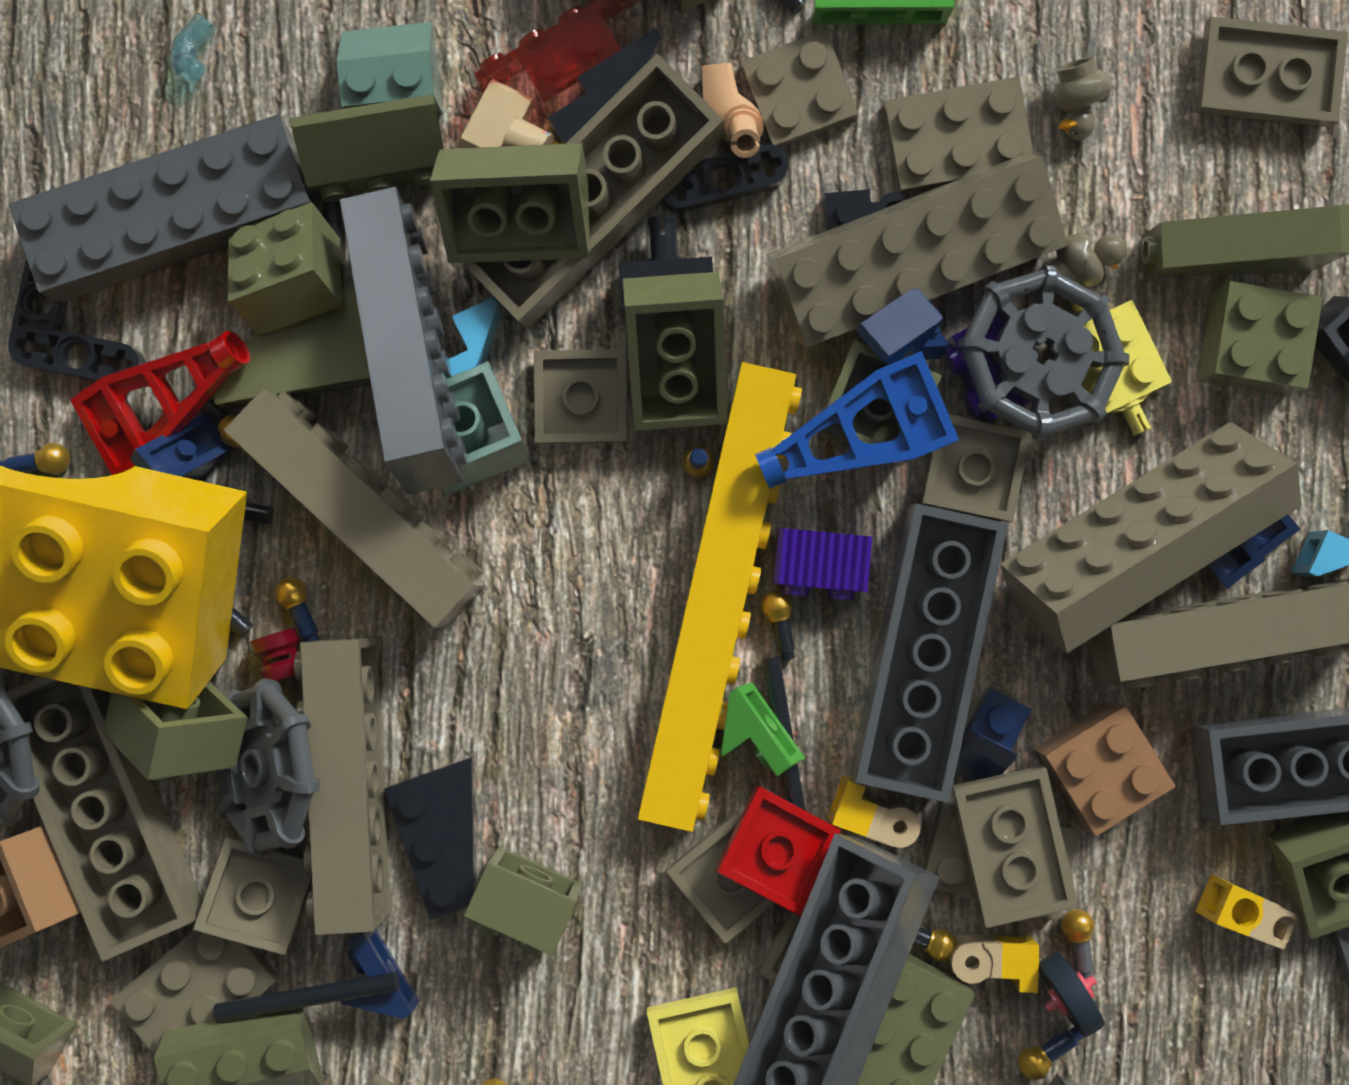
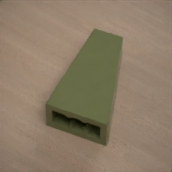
(1248, 243)
(302, 358)

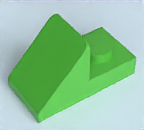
(753, 720)

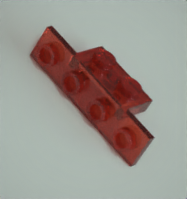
(560, 53)

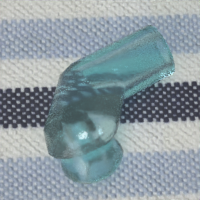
(186, 46)

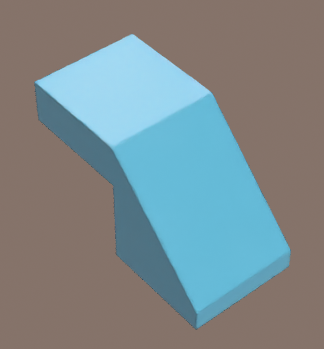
(478, 331)
(1321, 554)

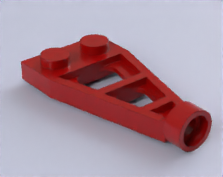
(113, 422)

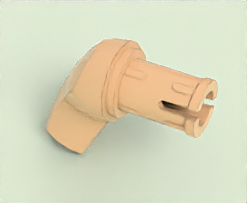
(740, 117)

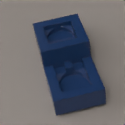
(1250, 553)

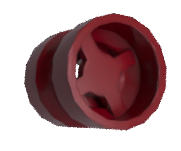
(273, 647)

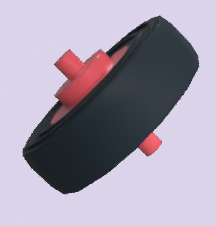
(1071, 994)

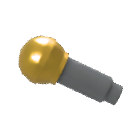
(1078, 928)

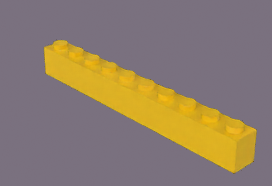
(717, 601)

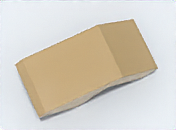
(494, 116)

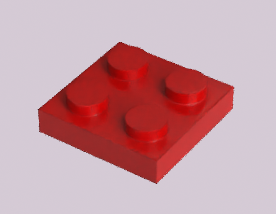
(776, 850)

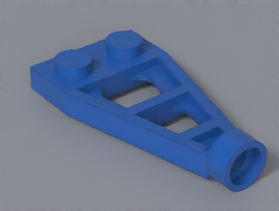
(916, 407)

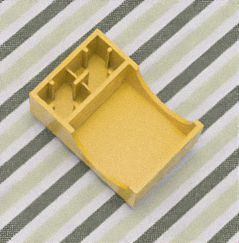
(118, 580)

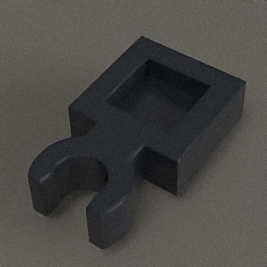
(852, 205)

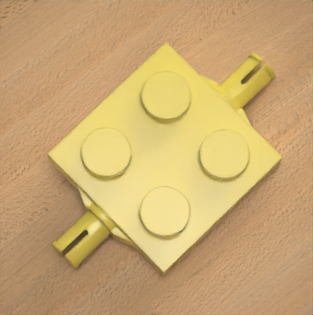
(1142, 374)

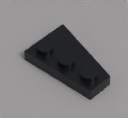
(438, 834)

